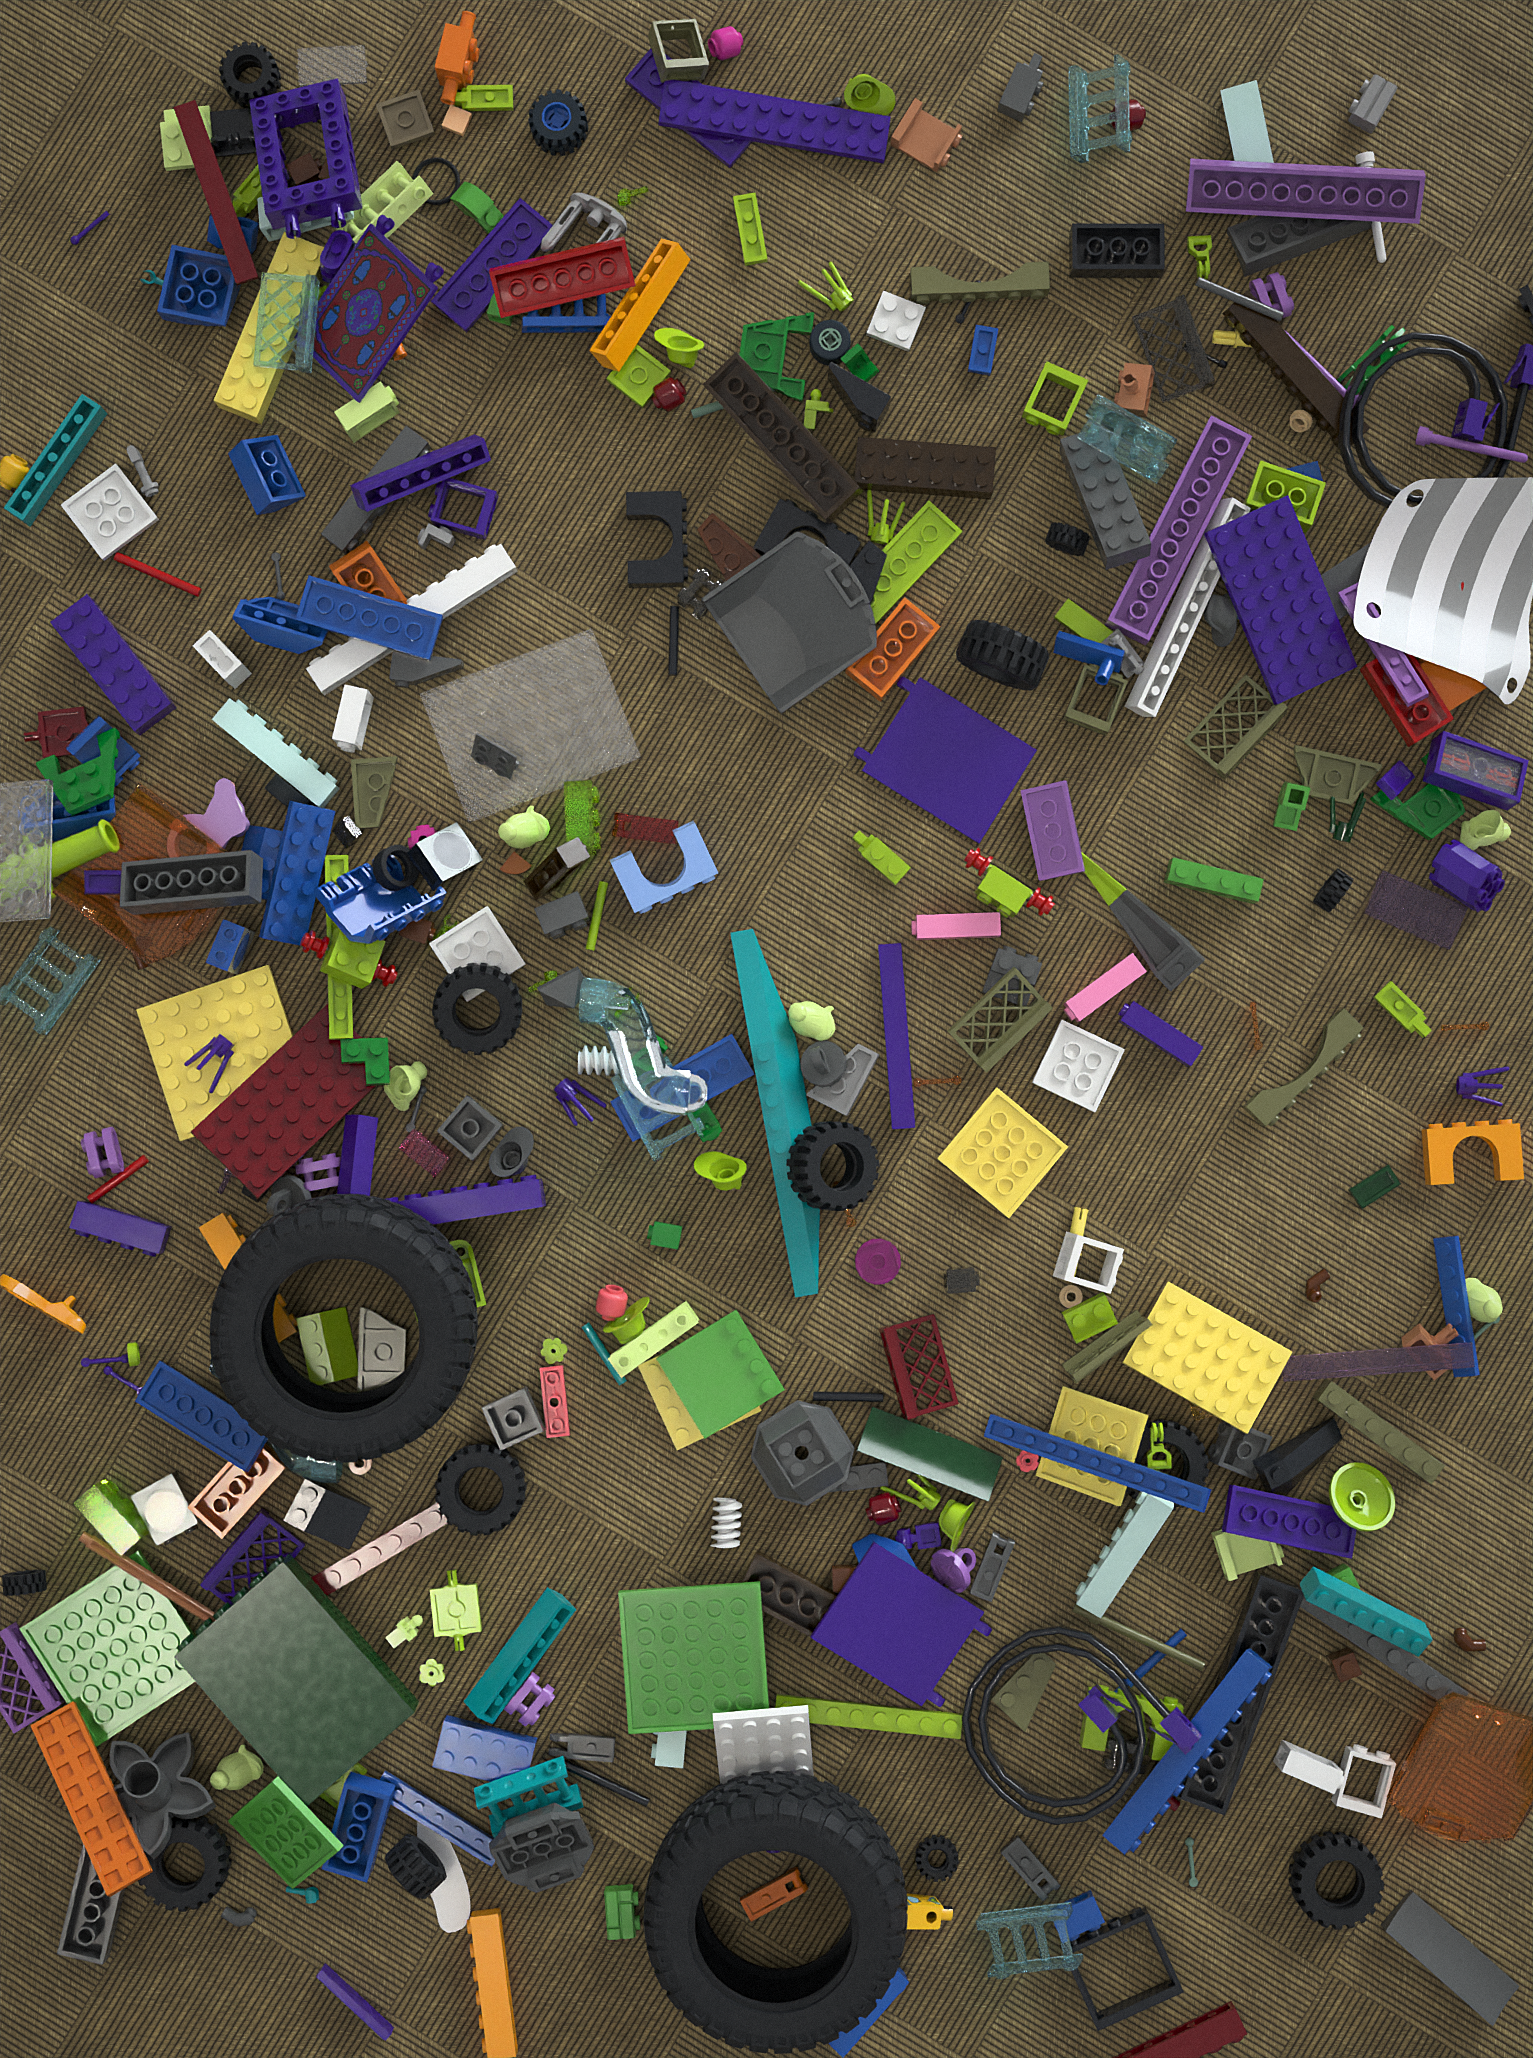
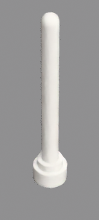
(1367, 159)

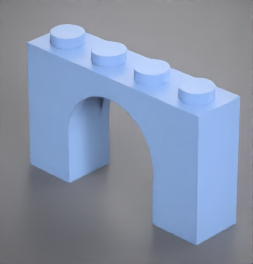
(644, 893)

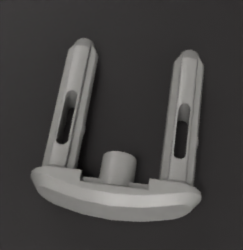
(599, 211)

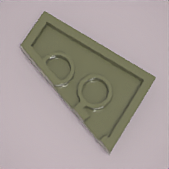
(371, 789)
(1024, 1689)

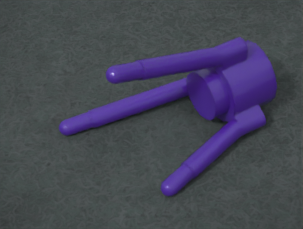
(219, 1046)
(1467, 1085)
(567, 1091)

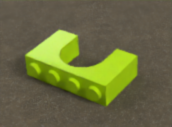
(1093, 1738)

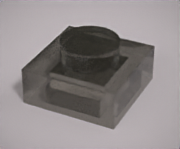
(347, 832)

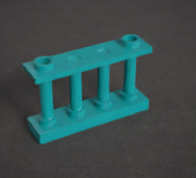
(524, 1781)

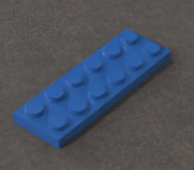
(369, 618)
(296, 873)
(718, 1065)
(201, 1415)

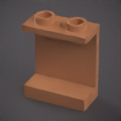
(925, 137)

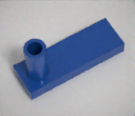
(1090, 652)

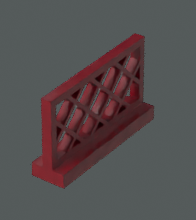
(899, 1372)

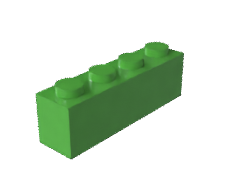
(1213, 880)

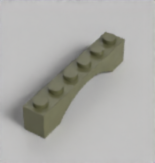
(933, 285)
(1336, 1035)
(1378, 1431)

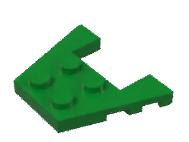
(764, 351)
(87, 783)
(1426, 811)

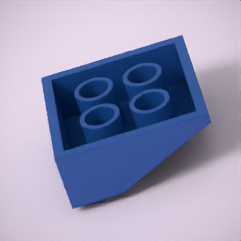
(197, 288)

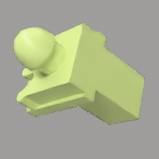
(405, 1629)

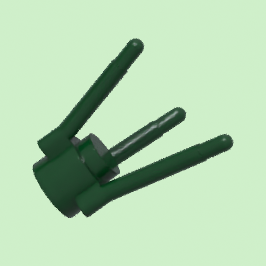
(1344, 830)

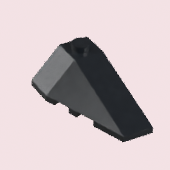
(1290, 1462)

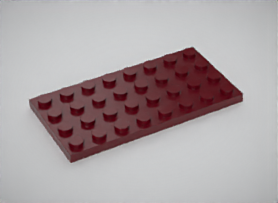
(284, 1107)

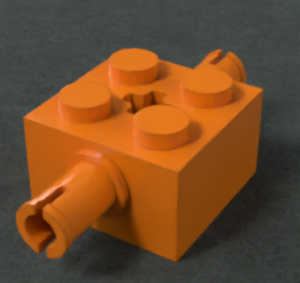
(456, 57)

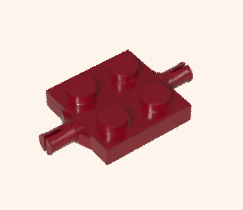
(58, 730)

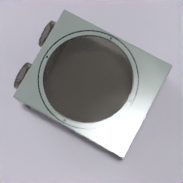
(165, 1509)

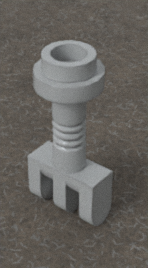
(150, 488)

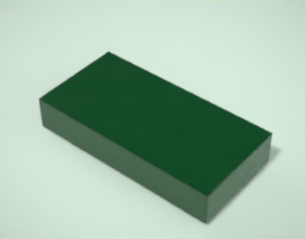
(1374, 1186)

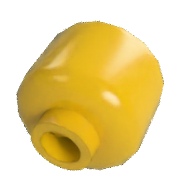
(12, 471)

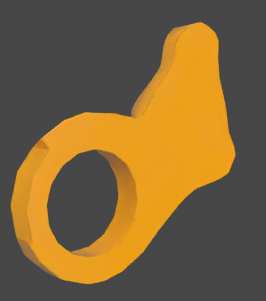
(57, 1311)

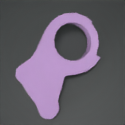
(224, 815)

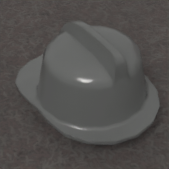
(1222, 618)
(512, 1153)

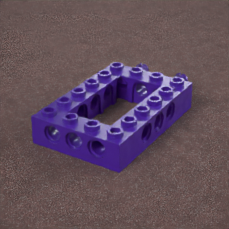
(316, 199)

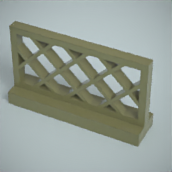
(1250, 739)
(1012, 1033)
(1106, 1346)

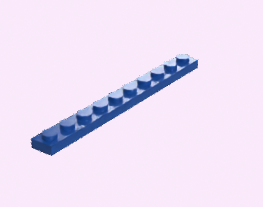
(1098, 1463)

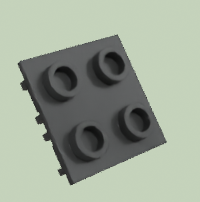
(494, 756)

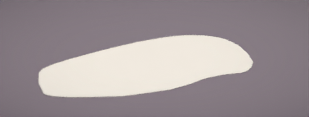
(452, 1895)

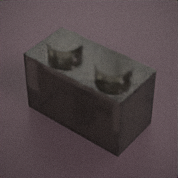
(960, 1279)

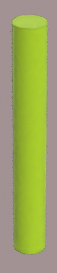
(596, 916)

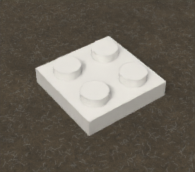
(896, 321)

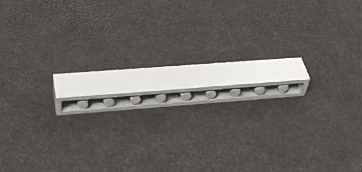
(442, 598)
(1181, 619)

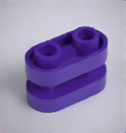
(334, 254)

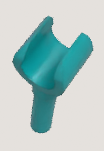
(153, 279)
(311, 1893)

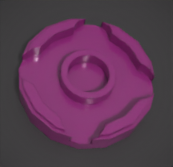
(877, 1261)

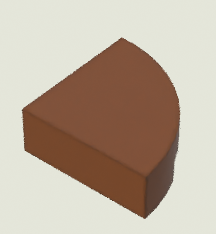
(515, 865)

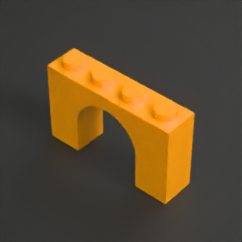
(1502, 1139)

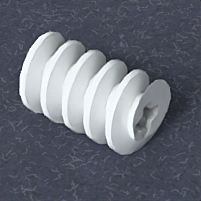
(596, 1061)
(726, 1523)

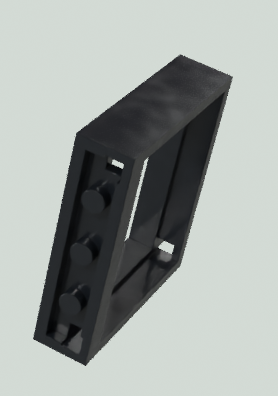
(1139, 2001)

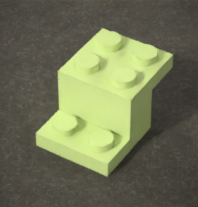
(174, 147)

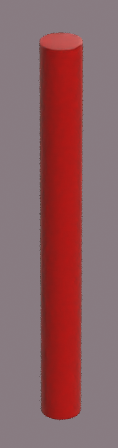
(158, 574)

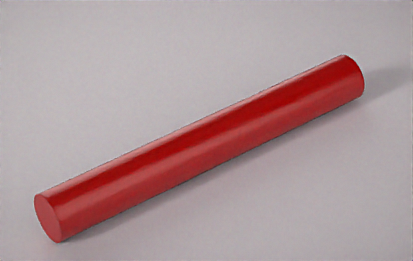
(117, 1179)

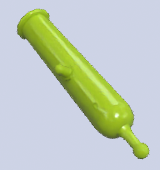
(82, 848)

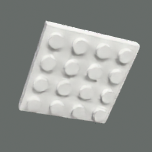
(763, 1741)

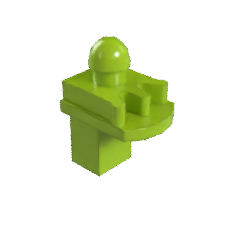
(814, 406)

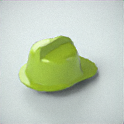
(869, 95)
(679, 346)
(721, 1169)
(630, 1324)
(953, 1520)

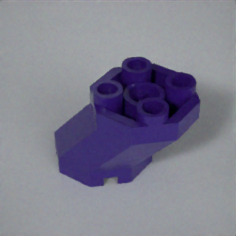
(1466, 876)

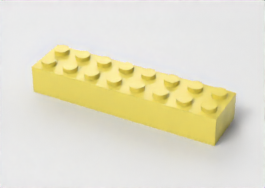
(248, 388)

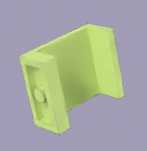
(1244, 1554)

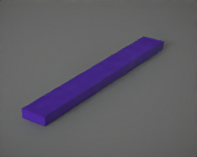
(896, 1036)

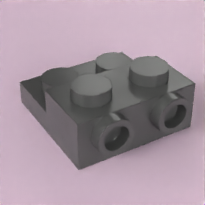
(1002, 963)
(1237, 1450)

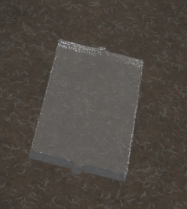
(330, 63)

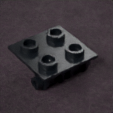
(232, 132)

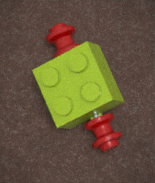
(1004, 890)
(350, 960)

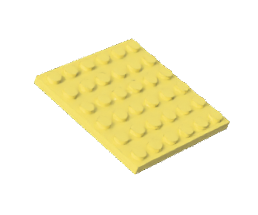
(240, 1009)

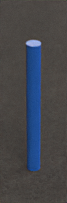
(1156, 1657)

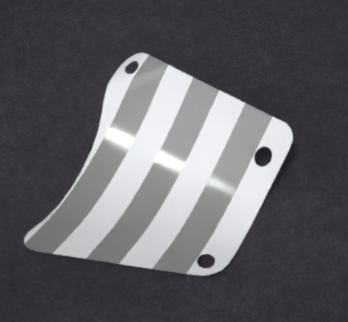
(1415, 569)

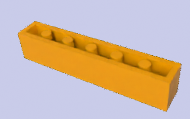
(640, 305)
(225, 1242)
(493, 1983)

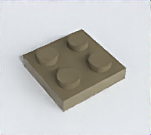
(405, 119)

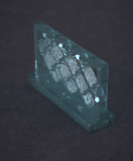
(306, 320)

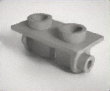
(1132, 662)

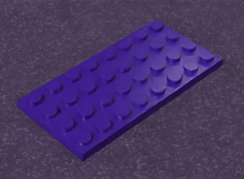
(1280, 599)

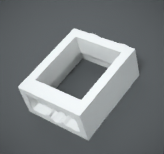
(222, 659)
(352, 718)
(1070, 1255)
(1308, 1767)
(1360, 1805)

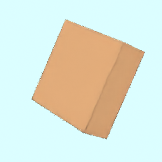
(456, 120)

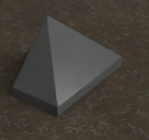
(563, 990)

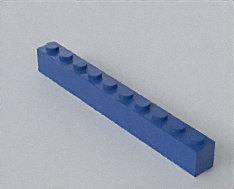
(1175, 1766)

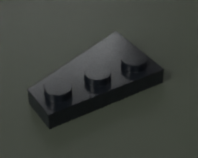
(868, 567)

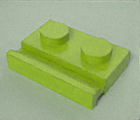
(1089, 1317)

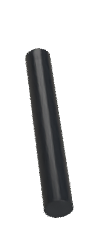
(673, 641)
(848, 1396)

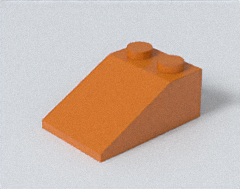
(365, 572)

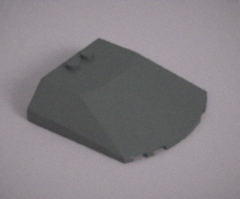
(795, 618)

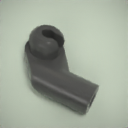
(239, 1919)

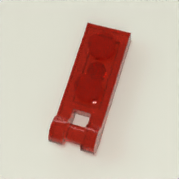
(645, 828)

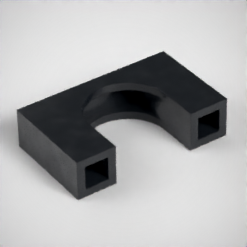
(668, 509)
(788, 519)

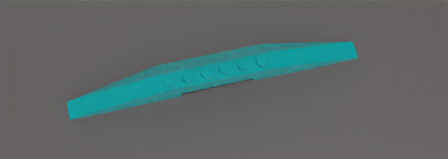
(781, 1101)

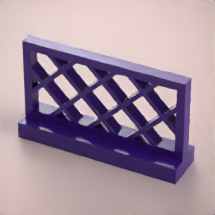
(241, 1545)

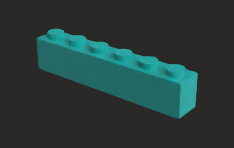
(55, 460)
(1365, 1611)
(519, 1655)

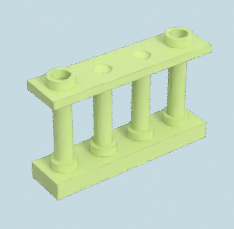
(381, 200)
(654, 1339)

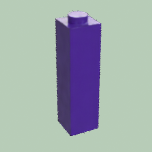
(1159, 1033)
(357, 1154)

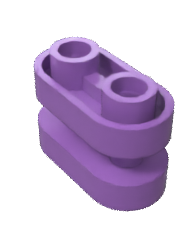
(1276, 286)
(92, 1145)
(307, 1167)
(543, 1697)

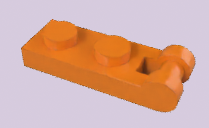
(773, 1894)

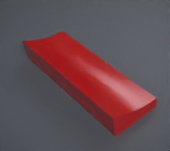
(562, 277)

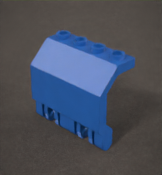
(368, 910)

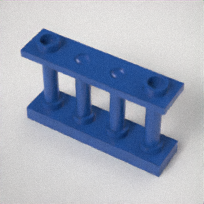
(567, 324)

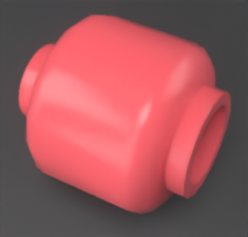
(611, 1302)

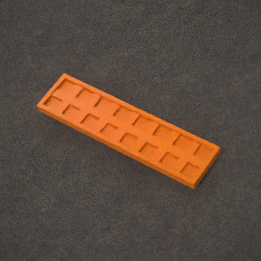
(91, 1799)

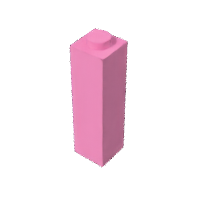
(956, 926)
(1104, 988)

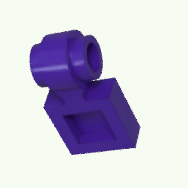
(926, 1536)

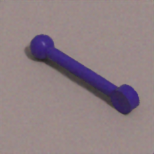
(75, 239)
(85, 1362)
(109, 1371)

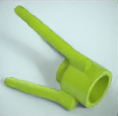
(840, 297)
(881, 533)
(927, 1495)

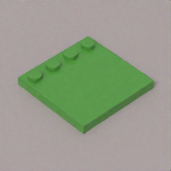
(720, 1374)
(285, 1832)

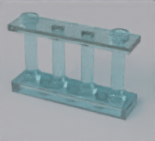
(1080, 102)
(1131, 428)
(57, 1001)
(645, 1126)
(1036, 1917)

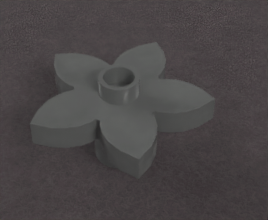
(158, 1788)

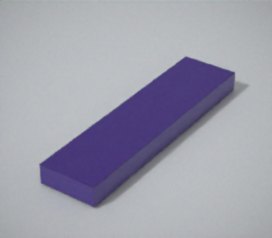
(354, 2002)

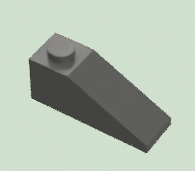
(413, 670)

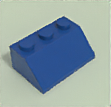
(266, 474)
(266, 844)

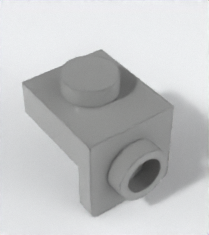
(440, 534)

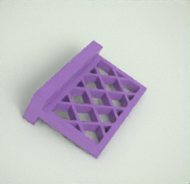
(33, 1672)

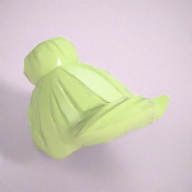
(524, 829)
(1484, 830)
(812, 1020)
(405, 1084)
(1483, 1301)
(237, 1770)

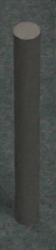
(1238, 298)

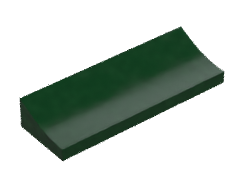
(929, 1454)

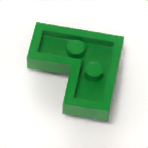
(372, 1053)

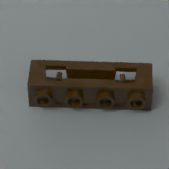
(557, 868)

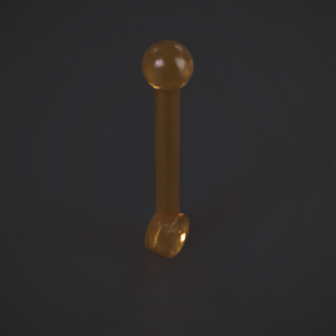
(1484, 1026)
(1258, 1044)
(918, 1082)
(851, 1222)

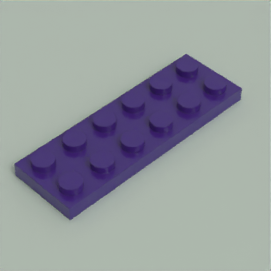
(646, 82)
(511, 240)
(1287, 1522)

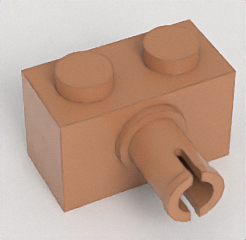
(1135, 388)
(1420, 1337)

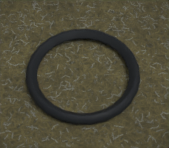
(450, 165)

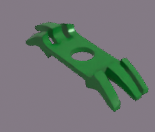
(1383, 357)

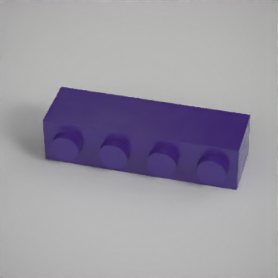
(120, 1227)

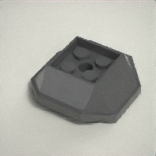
(827, 1446)
(542, 1847)

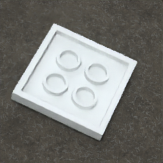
(109, 512)
(477, 942)
(1078, 1066)

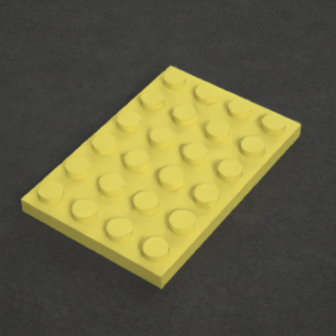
(1207, 1357)

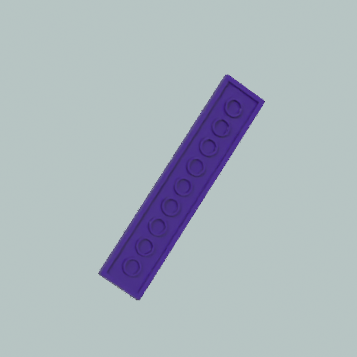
(774, 120)

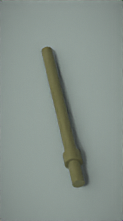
(1140, 1637)

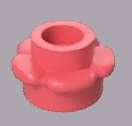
(1021, 1461)

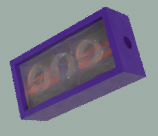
(1475, 770)

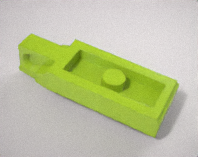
(485, 98)
(247, 194)
(881, 857)
(1402, 1009)

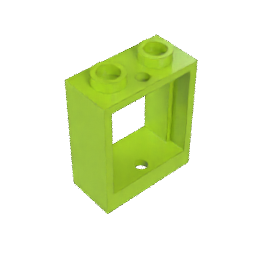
(1062, 378)

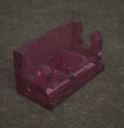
(424, 1152)

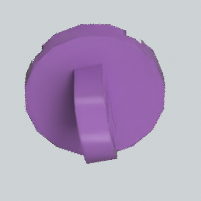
(951, 1569)

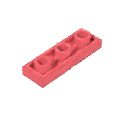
(554, 1387)

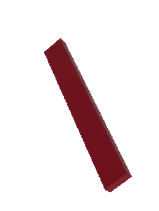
(216, 192)

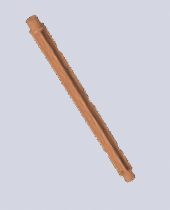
(146, 1577)

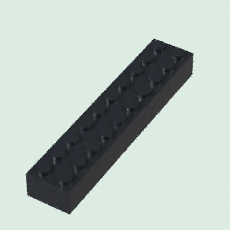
(1264, 1628)

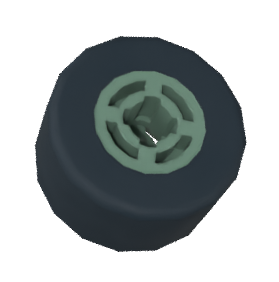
(829, 350)

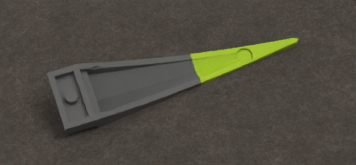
(1160, 944)

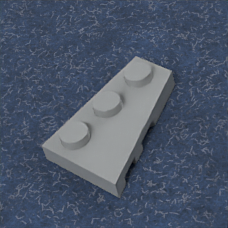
(844, 1093)

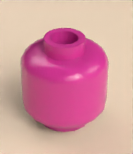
(725, 43)

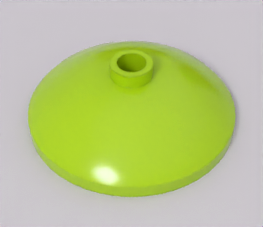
(1369, 1490)

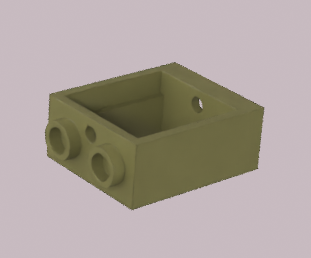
(678, 69)
(1087, 721)

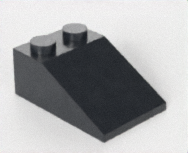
(861, 399)
(327, 1513)

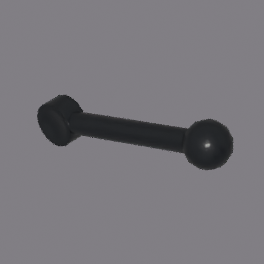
(960, 317)
(1221, 363)

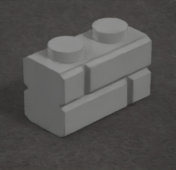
(1372, 104)

